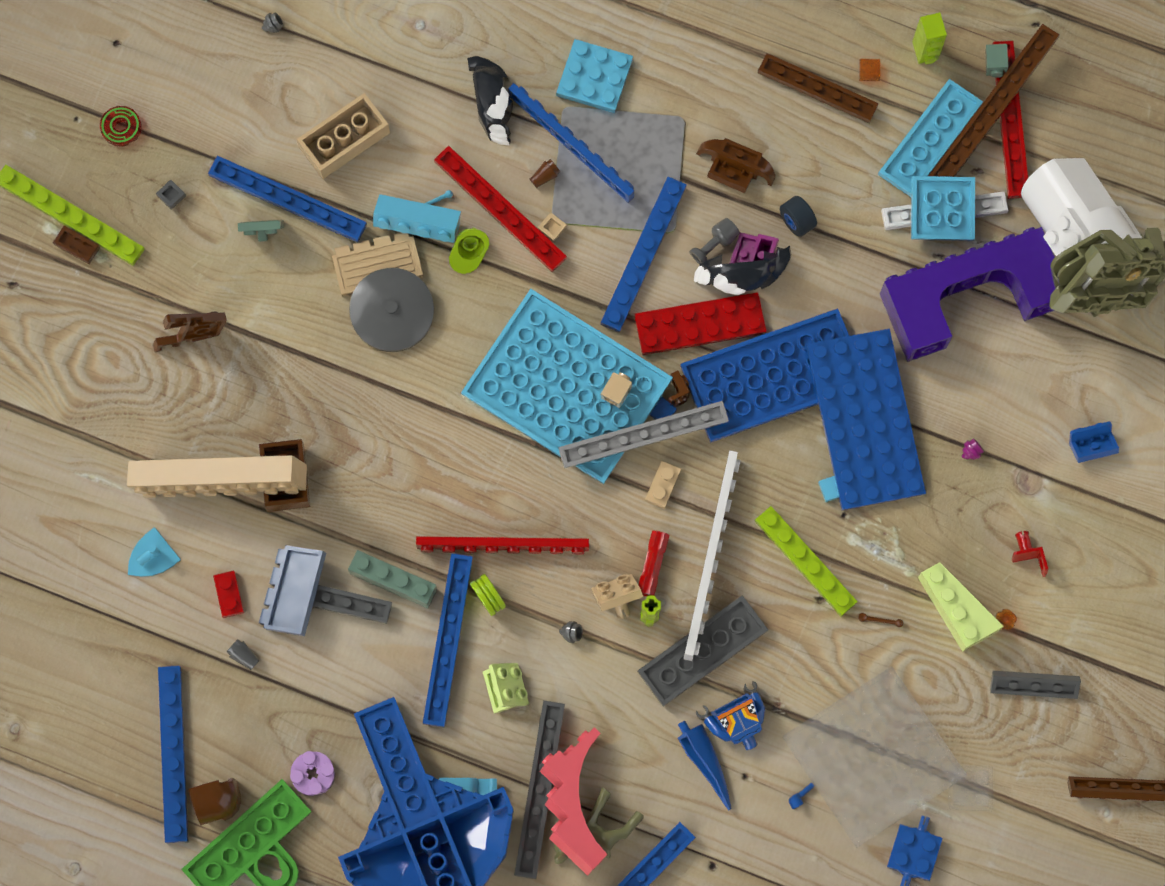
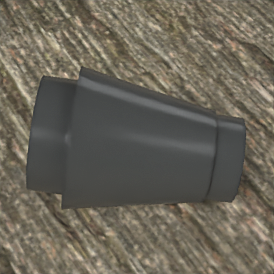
(242, 654)

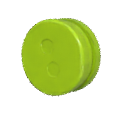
(488, 595)

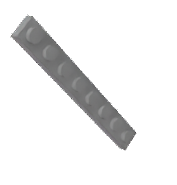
(643, 434)

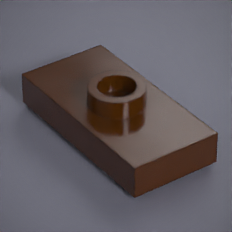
(76, 245)

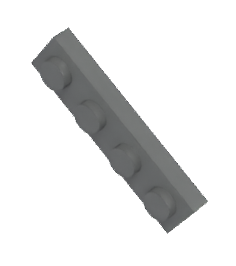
(352, 604)
(1035, 684)

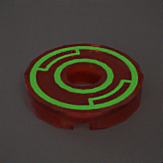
(112, 118)

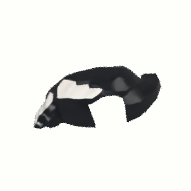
(492, 99)
(743, 276)

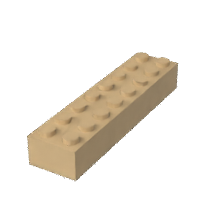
(217, 476)

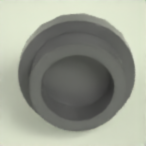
(272, 23)
(572, 632)

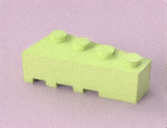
(959, 609)

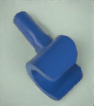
(796, 801)

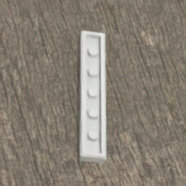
(985, 205)

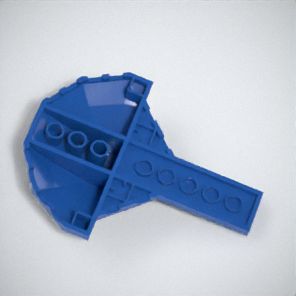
(424, 826)

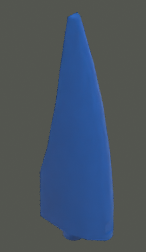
(702, 753)

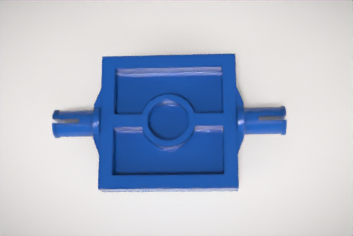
(914, 852)

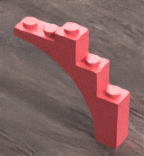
(571, 831)

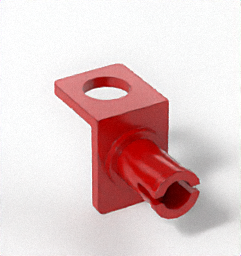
(1027, 552)

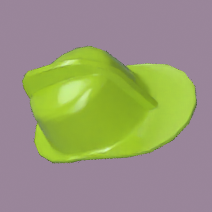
(468, 250)

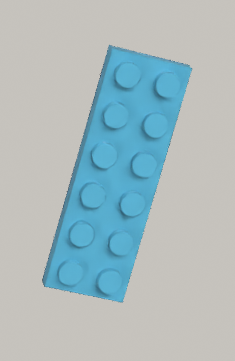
(930, 136)

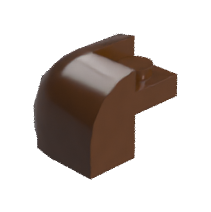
(216, 800)

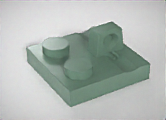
(262, 227)

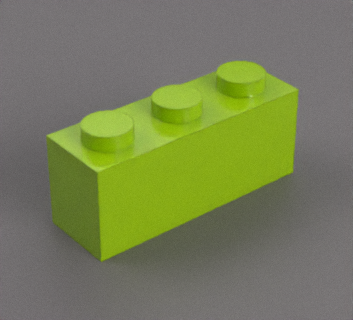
(929, 38)

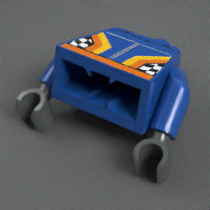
(737, 719)

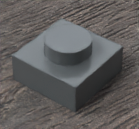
(170, 194)

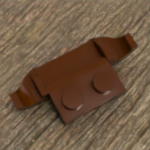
(736, 164)

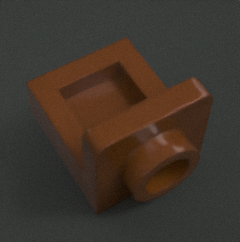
(680, 384)

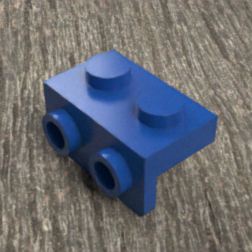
(1093, 442)

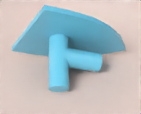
(151, 555)

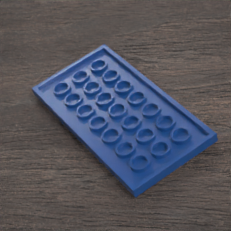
(761, 375)
(865, 419)

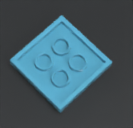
(594, 76)
(942, 208)

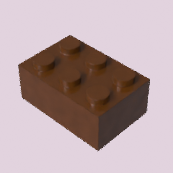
(283, 500)

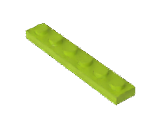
(806, 561)

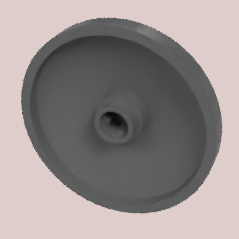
(391, 309)

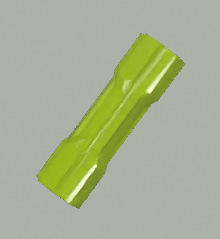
(650, 604)

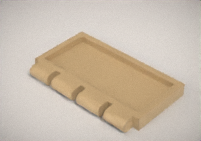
(365, 259)

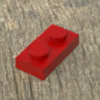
(228, 594)

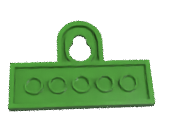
(250, 839)

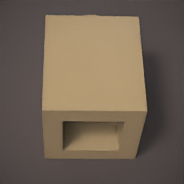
(616, 389)

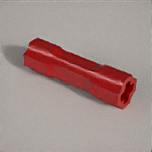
(651, 569)

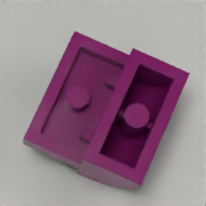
(752, 247)

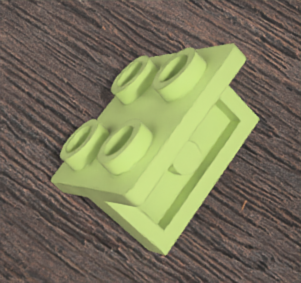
(505, 686)

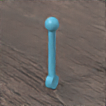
(448, 194)

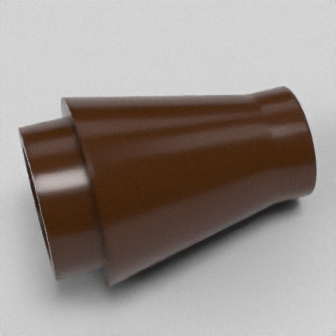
(545, 173)

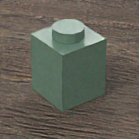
(996, 60)

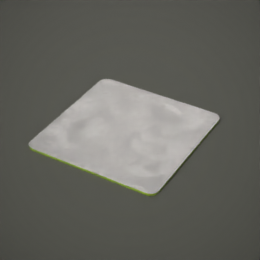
(641, 150)

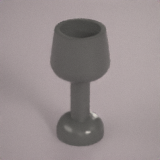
(723, 233)

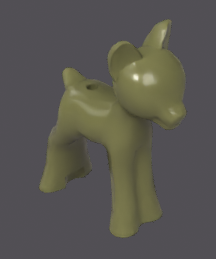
(604, 838)

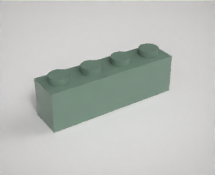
(392, 579)

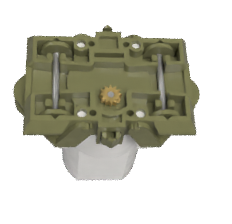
(1098, 250)

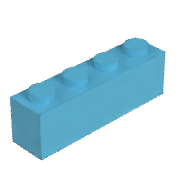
(416, 218)

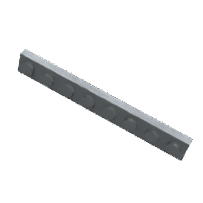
(539, 787)

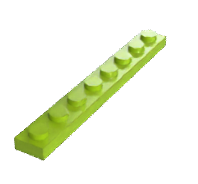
(70, 215)

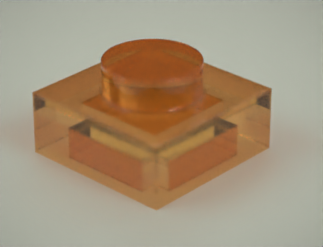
(869, 70)

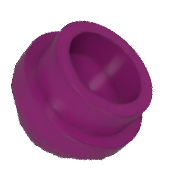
(972, 450)

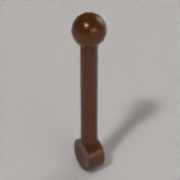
(863, 617)

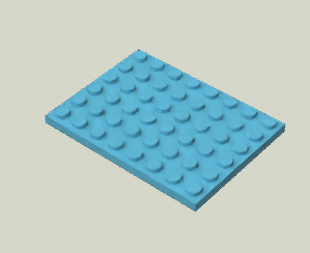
(550, 378)

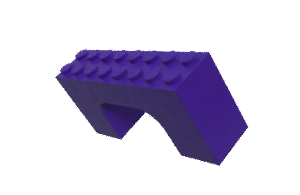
(915, 297)

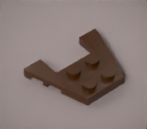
(193, 326)

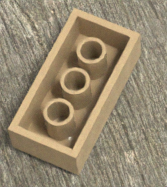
(343, 136)

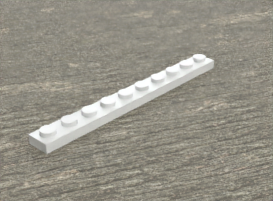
(710, 565)

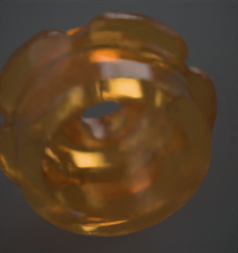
(1006, 613)

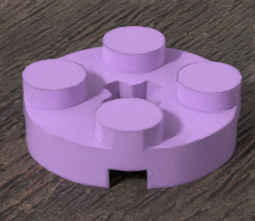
(317, 785)

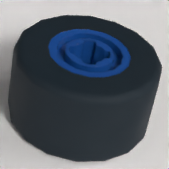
(798, 216)

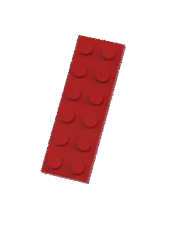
(700, 323)

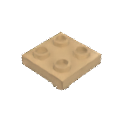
(617, 594)

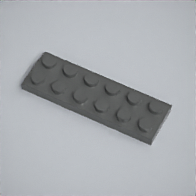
(721, 639)

